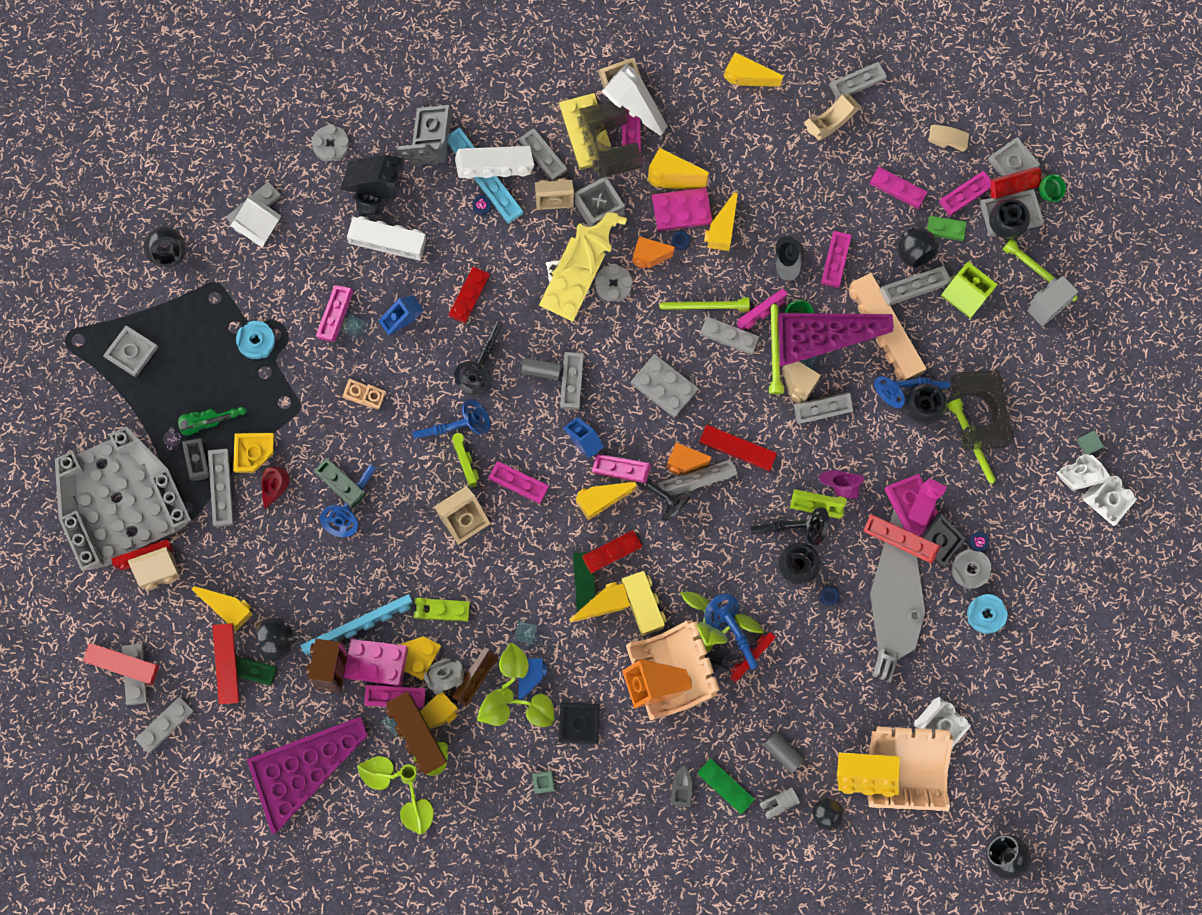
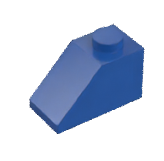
(401, 314)
(583, 437)
(533, 678)

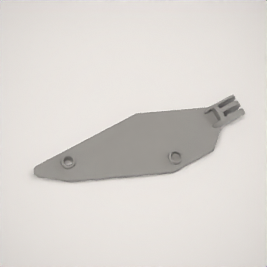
(896, 606)

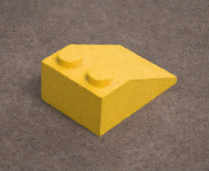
(675, 173)

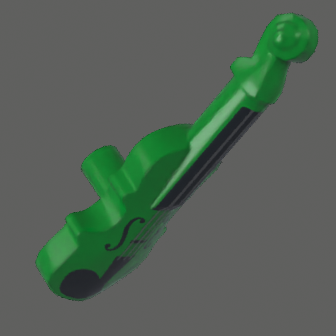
(193, 422)

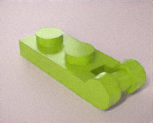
(465, 460)
(810, 501)
(442, 610)

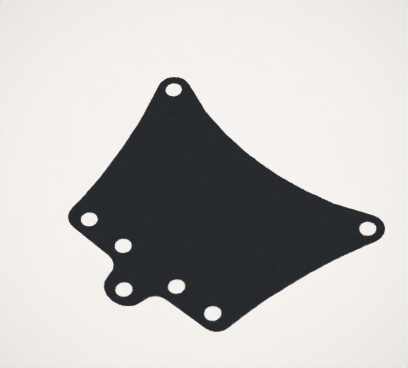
(193, 372)

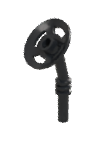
(475, 372)
(673, 504)
(810, 525)

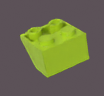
(969, 290)

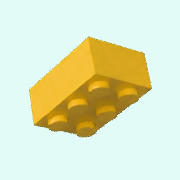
(868, 774)

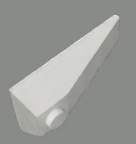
(629, 91)

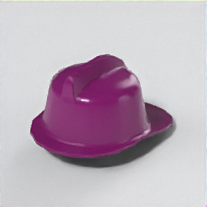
(843, 483)

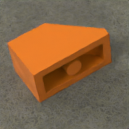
(650, 253)
(686, 460)

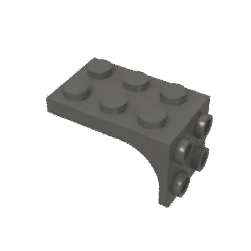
(429, 136)

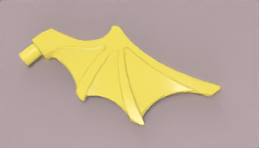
(590, 243)

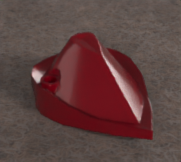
(273, 483)

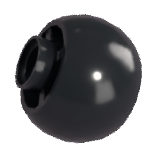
(1003, 226)
(169, 235)
(917, 247)
(928, 416)
(794, 575)
(274, 638)
(1008, 857)

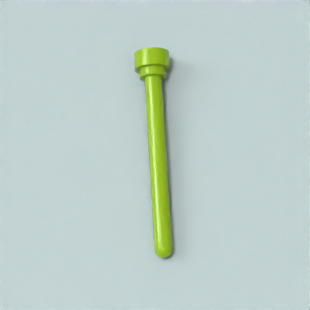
(1012, 248)
(742, 305)
(776, 386)
(956, 407)

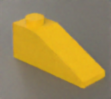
(749, 73)
(721, 228)
(599, 498)
(607, 601)
(227, 607)
(439, 711)

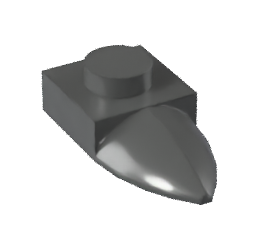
(681, 789)

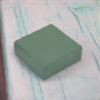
(1090, 443)
(543, 782)

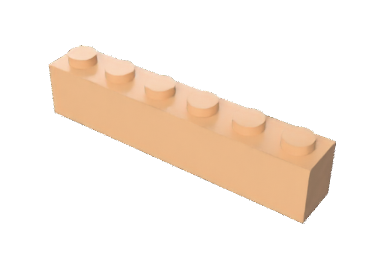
(895, 344)

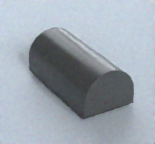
(541, 368)
(195, 459)
(783, 752)

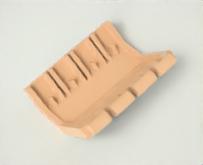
(680, 649)
(922, 767)

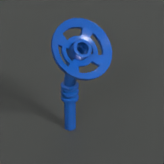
(893, 389)
(469, 420)
(341, 512)
(728, 616)

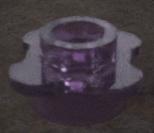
(172, 438)

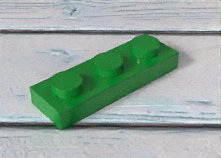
(725, 786)

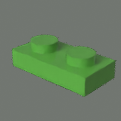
(946, 228)

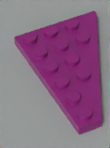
(818, 333)
(297, 770)

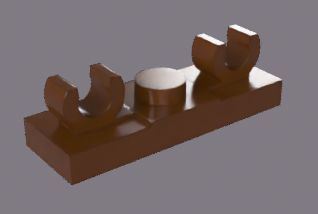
(475, 676)

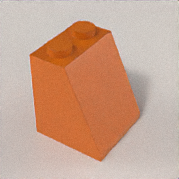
(655, 682)

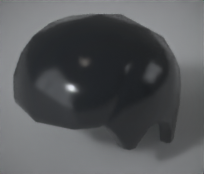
(828, 814)

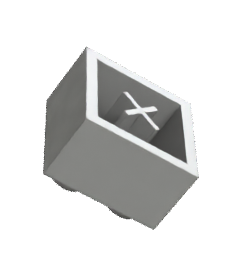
(597, 200)
(1051, 300)

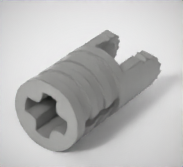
(783, 800)

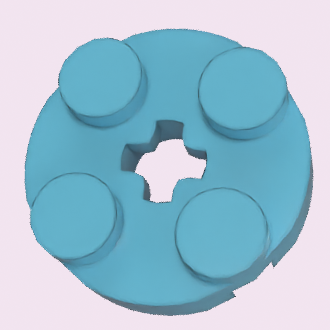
(248, 332)
(997, 610)

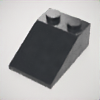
(374, 176)

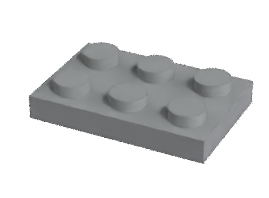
(1026, 197)
(664, 386)

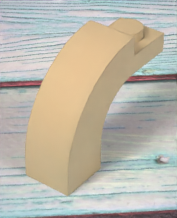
(833, 118)

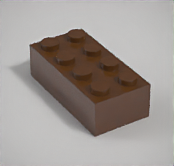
(327, 665)
(416, 733)

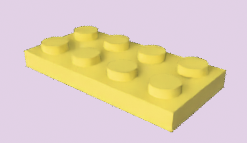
(570, 112)
(568, 288)

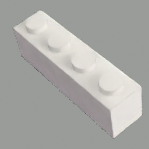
(494, 162)
(386, 238)

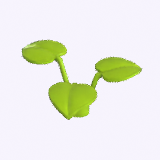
(710, 634)
(494, 709)
(377, 775)

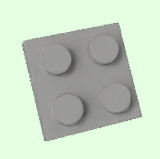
(1013, 158)
(130, 351)

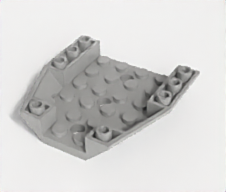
(98, 525)

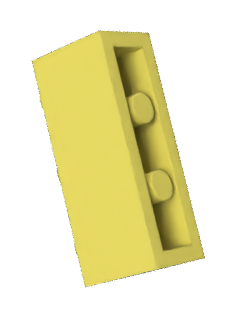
(644, 603)

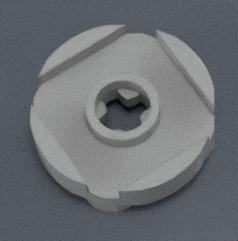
(330, 133)
(613, 293)
(972, 558)
(453, 675)

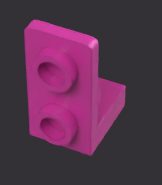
(925, 501)

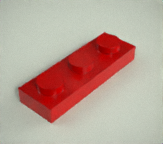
(1015, 182)
(469, 295)
(612, 551)
(121, 562)
(763, 643)

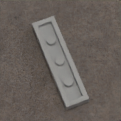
(915, 285)
(699, 478)
(220, 487)

